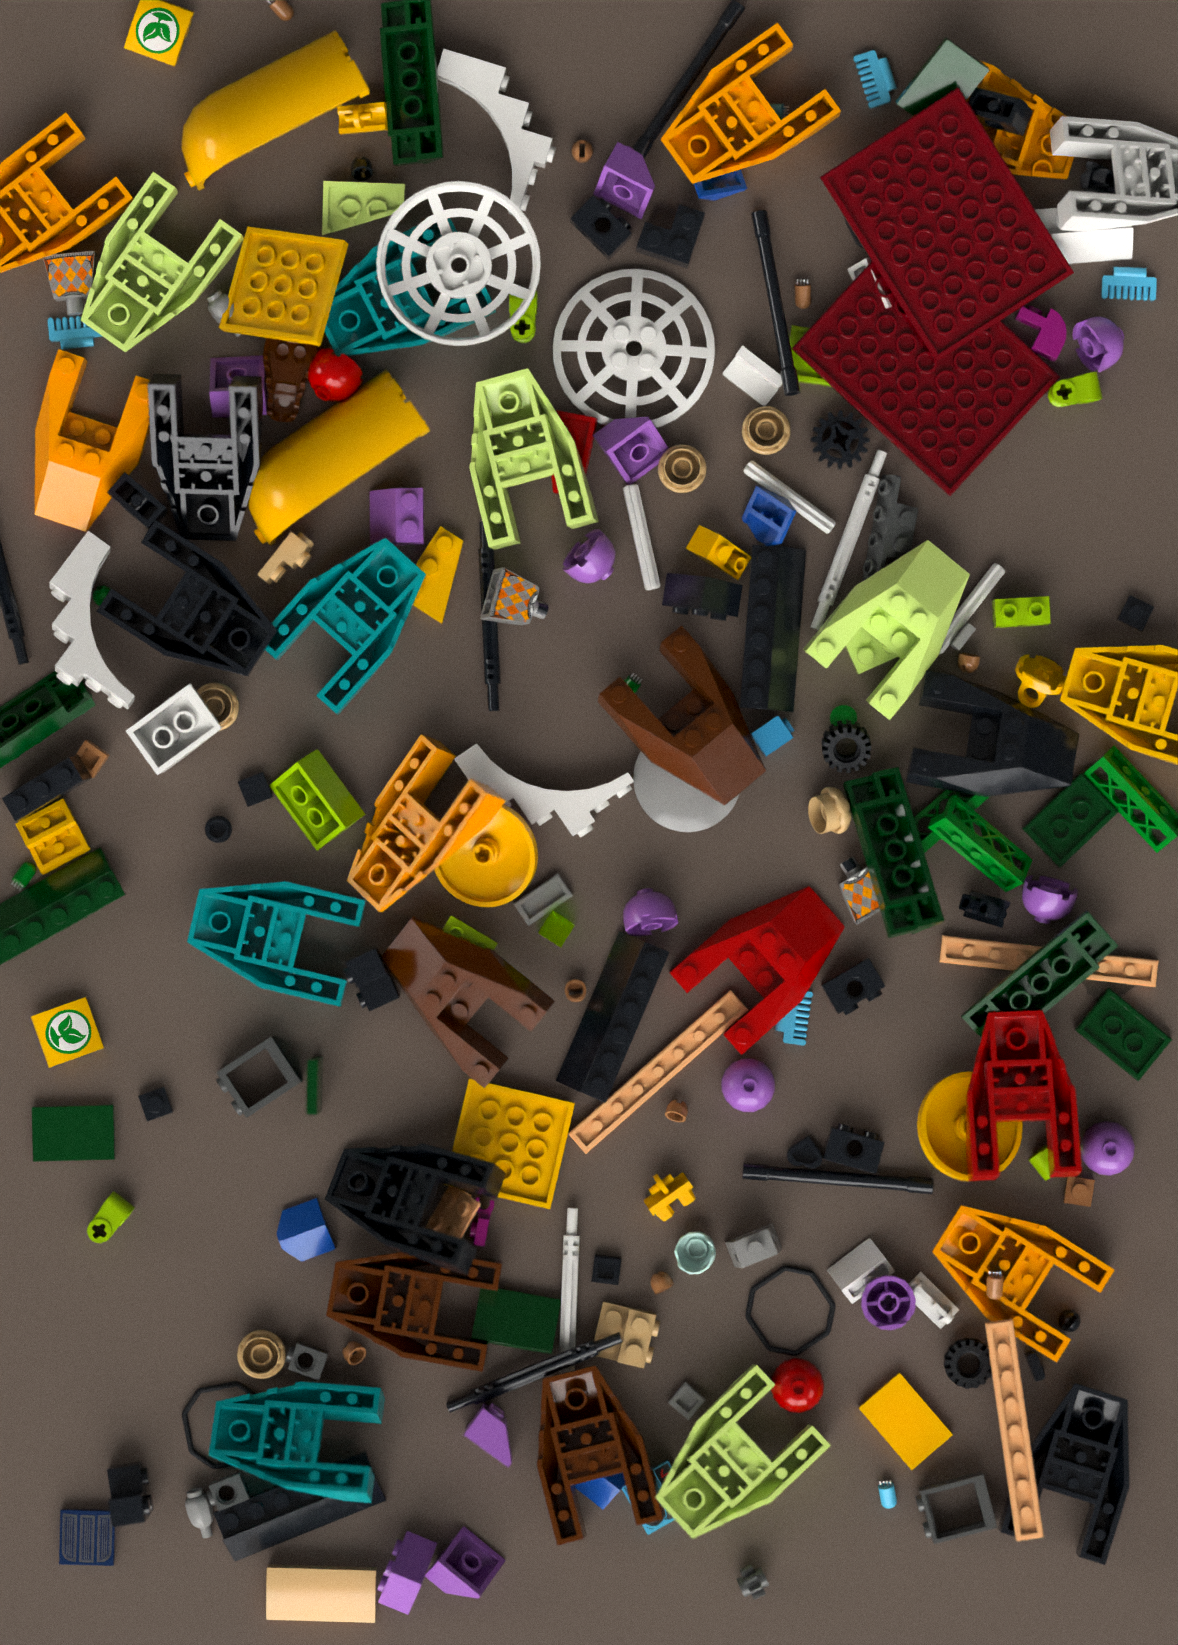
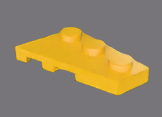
(440, 565)

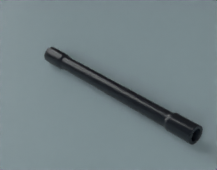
(725, 23)
(788, 370)
(910, 1184)

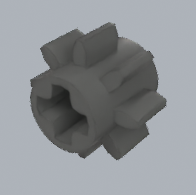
(752, 1582)

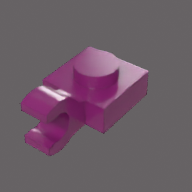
(480, 1228)

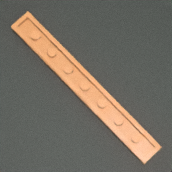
(1010, 956)
(658, 1071)
(1014, 1429)

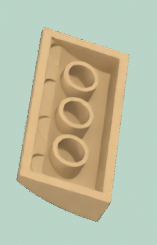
(321, 1593)

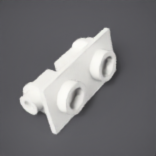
(932, 1301)

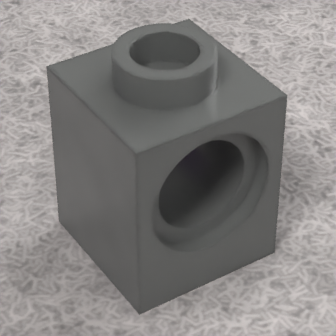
(319, 1356)
(240, 1488)

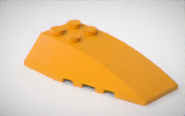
(1031, 152)

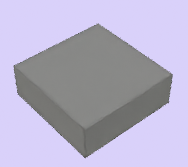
(962, 636)
(686, 1400)

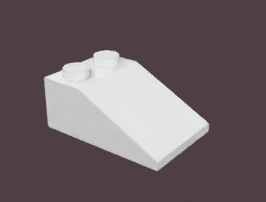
(174, 729)

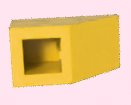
(718, 552)

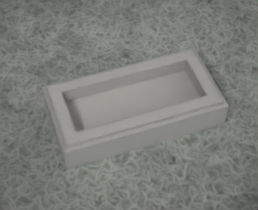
(543, 899)

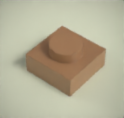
(92, 757)
(1078, 1191)

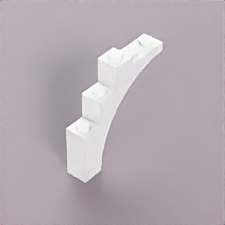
(484, 83)
(82, 659)
(537, 802)

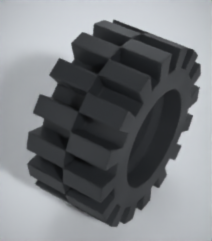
(842, 731)
(952, 1358)

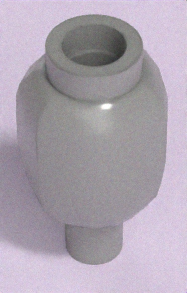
(218, 305)
(200, 1511)

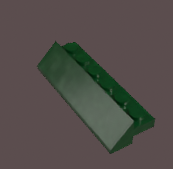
(411, 81)
(39, 713)
(893, 852)
(57, 903)
(1047, 973)

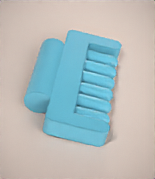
(882, 78)
(1132, 278)
(71, 337)
(788, 1024)

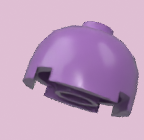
(1099, 342)
(592, 559)
(1048, 898)
(649, 912)
(748, 1085)
(1107, 1148)
(888, 1302)

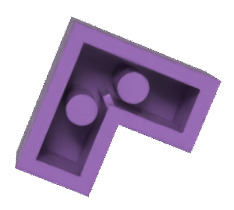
(405, 1575)

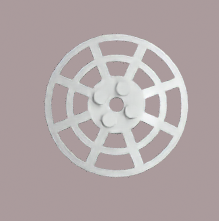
(456, 246)
(630, 329)

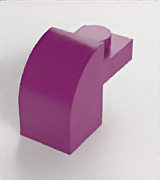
(1051, 331)

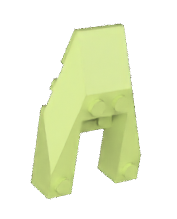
(142, 281)
(520, 441)
(906, 610)
(723, 1470)

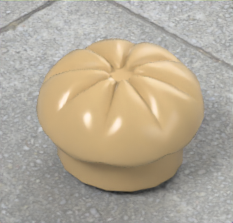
(766, 430)
(682, 468)
(221, 702)
(829, 811)
(261, 1354)

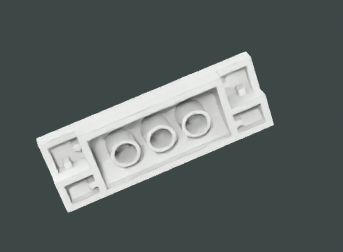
(1090, 245)

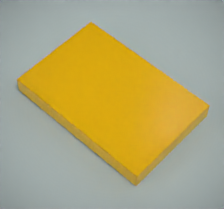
(905, 1421)

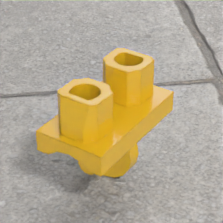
(362, 118)
(667, 1191)

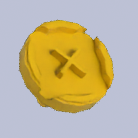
(1041, 675)

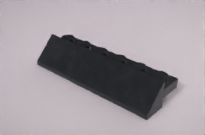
(772, 628)
(612, 1016)
(285, 1514)

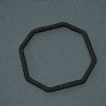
(759, 1333)
(186, 1423)

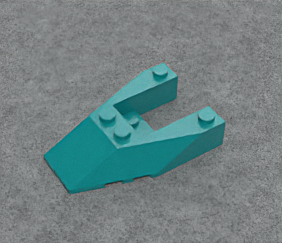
(361, 317)
(361, 607)
(260, 930)
(281, 1436)

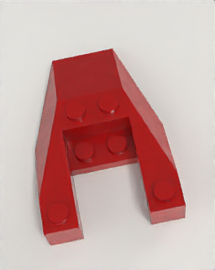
(775, 950)
(1020, 1079)

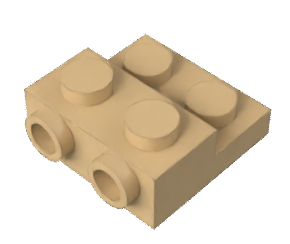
(293, 552)
(636, 1328)

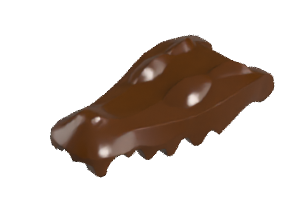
(286, 376)

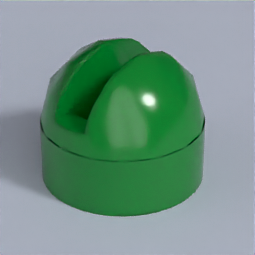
(100, 593)

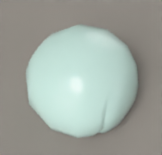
(695, 1252)

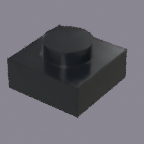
(1135, 613)
(155, 1104)

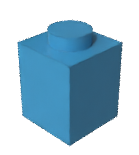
(773, 735)

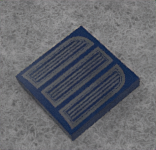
(86, 1537)

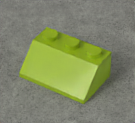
(317, 799)

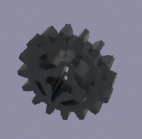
(851, 435)

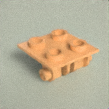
(453, 1213)

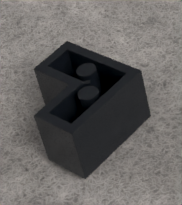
(675, 244)
(702, 596)
(372, 979)
(128, 1492)

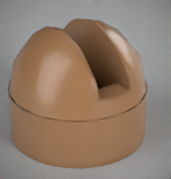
(576, 150)
(968, 662)
(575, 985)
(676, 1111)
(661, 1282)
(358, 1356)

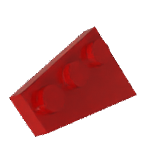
(582, 430)

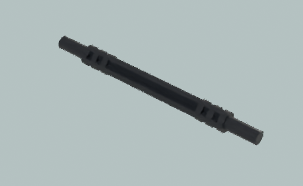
(11, 613)
(489, 628)
(535, 1372)

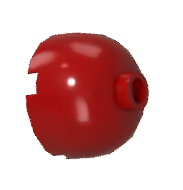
(334, 376)
(797, 1385)

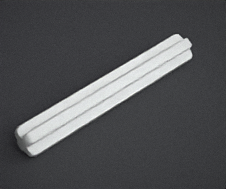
(801, 505)
(641, 537)
(972, 602)

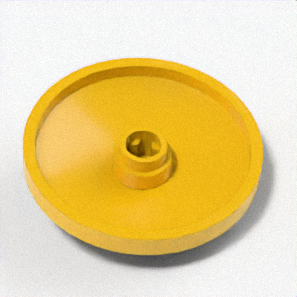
(492, 864)
(943, 1128)

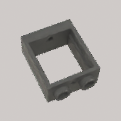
(281, 1061)
(983, 1500)

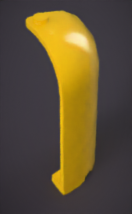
(268, 105)
(331, 454)

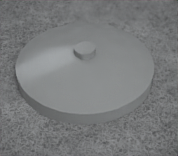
(674, 802)

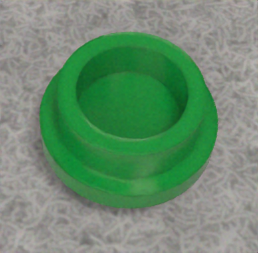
(843, 713)

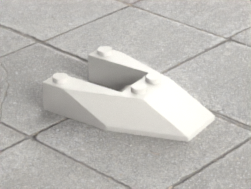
(1142, 170)

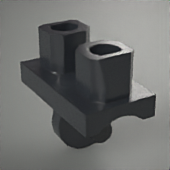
(1097, 179)
(984, 908)

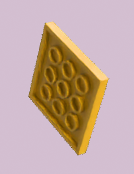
(284, 285)
(519, 1134)

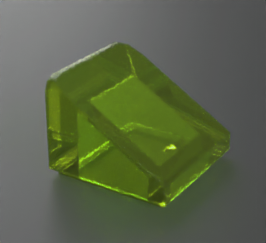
(556, 928)

